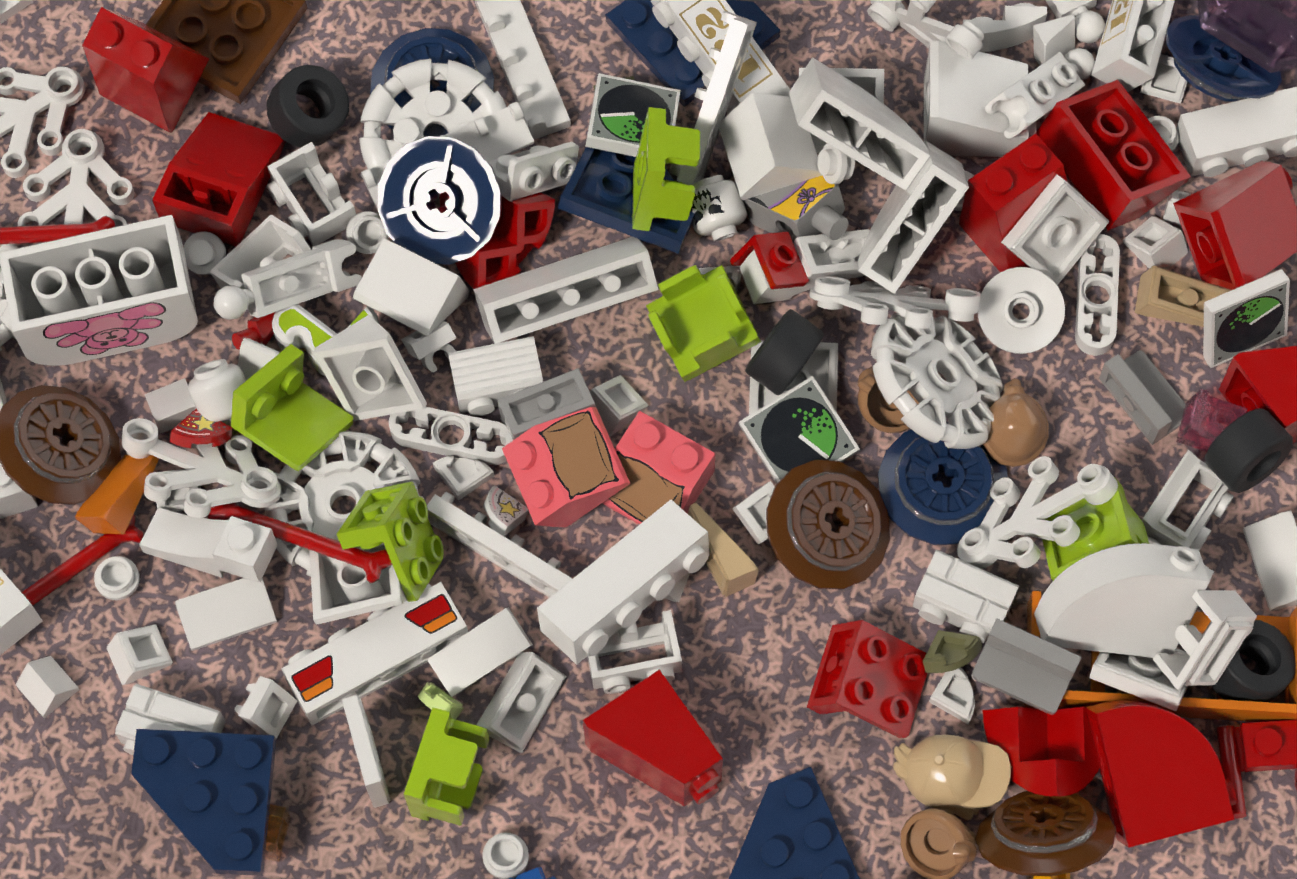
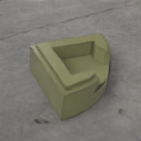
(951, 651)

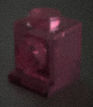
(1201, 418)

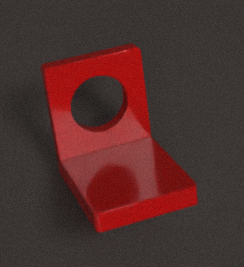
(777, 259)

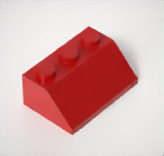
(1112, 153)

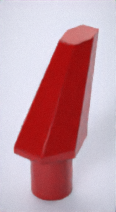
(257, 329)

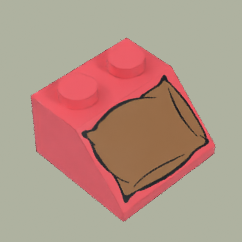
(565, 467)
(659, 468)

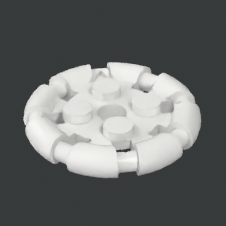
(424, 108)
(963, 398)
(333, 481)

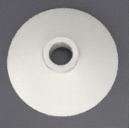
(1024, 287)

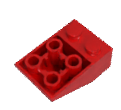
(218, 177)

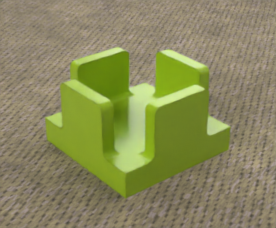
(658, 146)
(701, 320)
(1100, 529)
(444, 769)

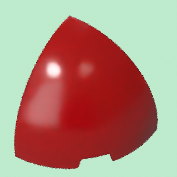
(520, 228)
(1045, 751)

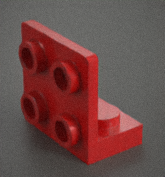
(869, 677)

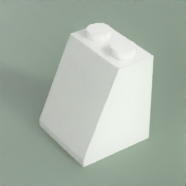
(957, 98)

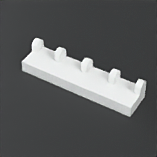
(524, 66)
(718, 94)
(492, 137)
(495, 547)

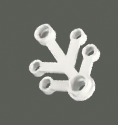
(962, 39)
(21, 113)
(77, 194)
(911, 301)
(252, 486)
(987, 542)

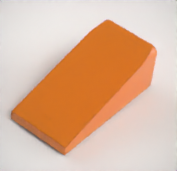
(118, 496)

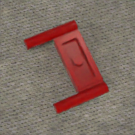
(1254, 749)

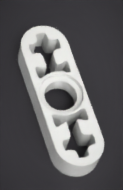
(1084, 321)
(441, 418)

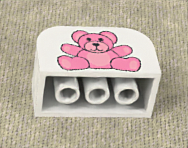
(99, 293)

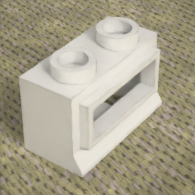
(306, 164)
(262, 247)
(1217, 502)
(632, 638)
(1214, 649)

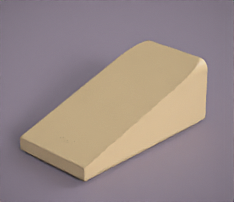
(1174, 296)
(727, 561)

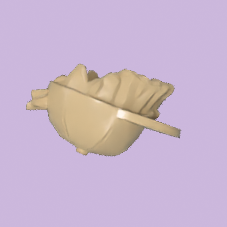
(954, 773)

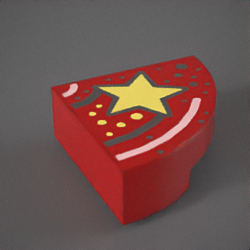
(199, 430)

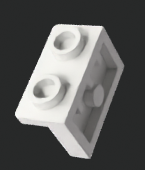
(535, 170)

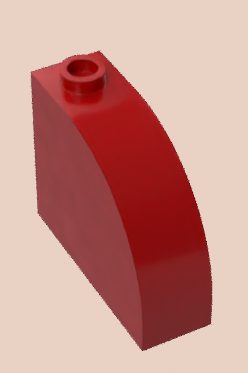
(1157, 772)

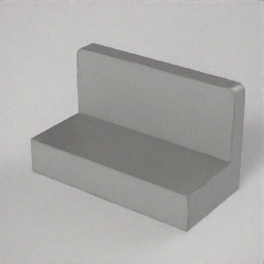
(1143, 394)
(545, 402)
(1025, 667)

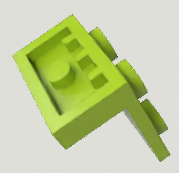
(285, 413)
(401, 522)

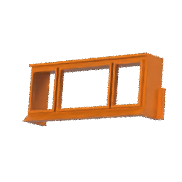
(1192, 707)

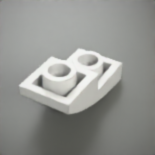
(1014, 27)
(479, 652)

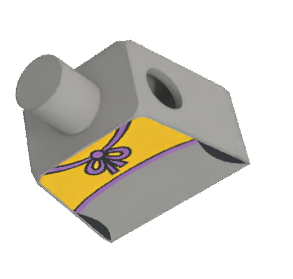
(800, 209)

